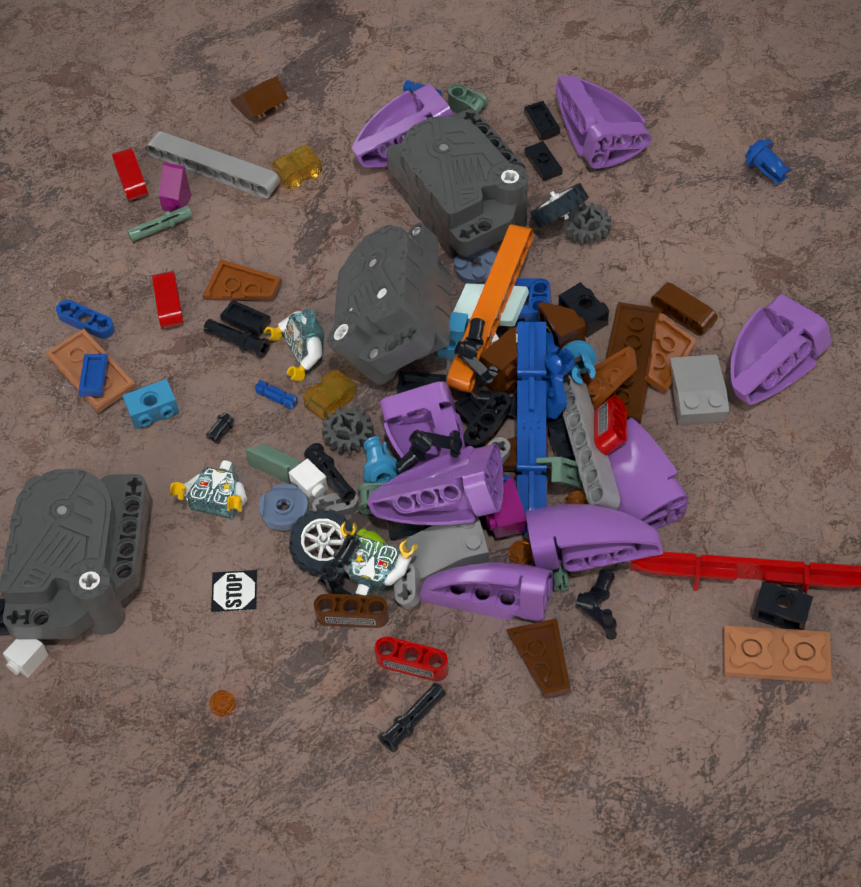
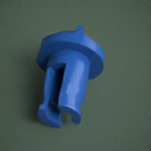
(766, 161)

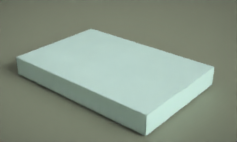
(472, 292)

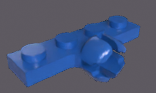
(556, 367)

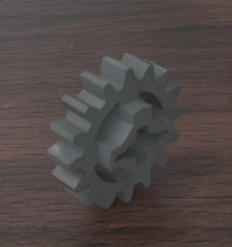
(588, 223)
(347, 429)

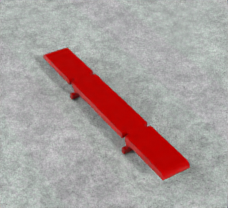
(750, 568)

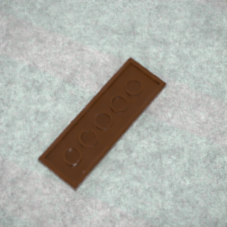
(633, 328)

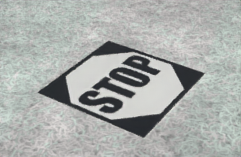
(234, 591)

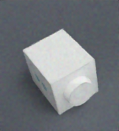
(309, 480)
(25, 656)

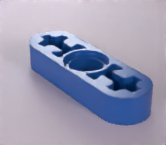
(79, 311)

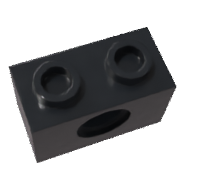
(586, 306)
(771, 613)

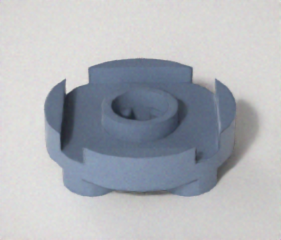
(471, 275)
(281, 494)

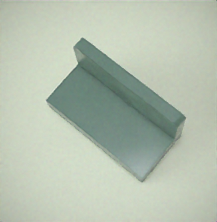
(271, 461)
(563, 471)

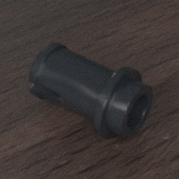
(220, 427)

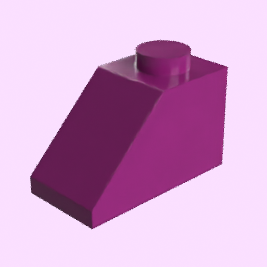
(174, 187)
(511, 516)

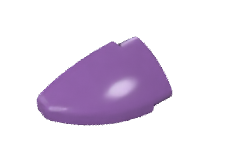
(393, 122)
(600, 123)
(776, 349)
(422, 408)
(645, 479)
(444, 489)
(588, 537)
(500, 582)

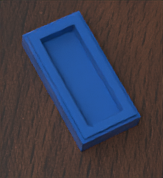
(93, 375)

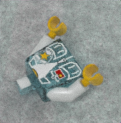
(304, 338)
(213, 491)
(376, 563)

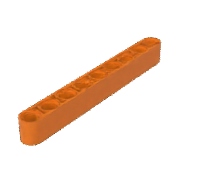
(493, 299)

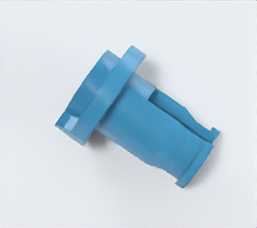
(588, 355)
(379, 465)

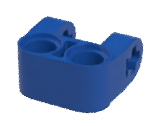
(539, 292)

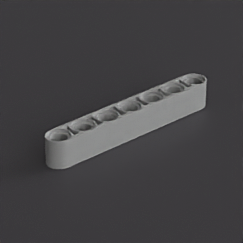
(213, 164)
(592, 464)

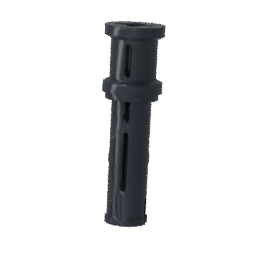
(245, 340)
(344, 490)
(405, 727)

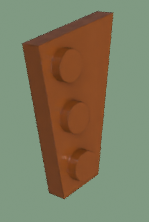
(241, 283)
(666, 343)
(610, 375)

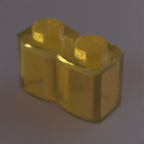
(297, 167)
(331, 393)

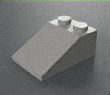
(699, 390)
(448, 547)

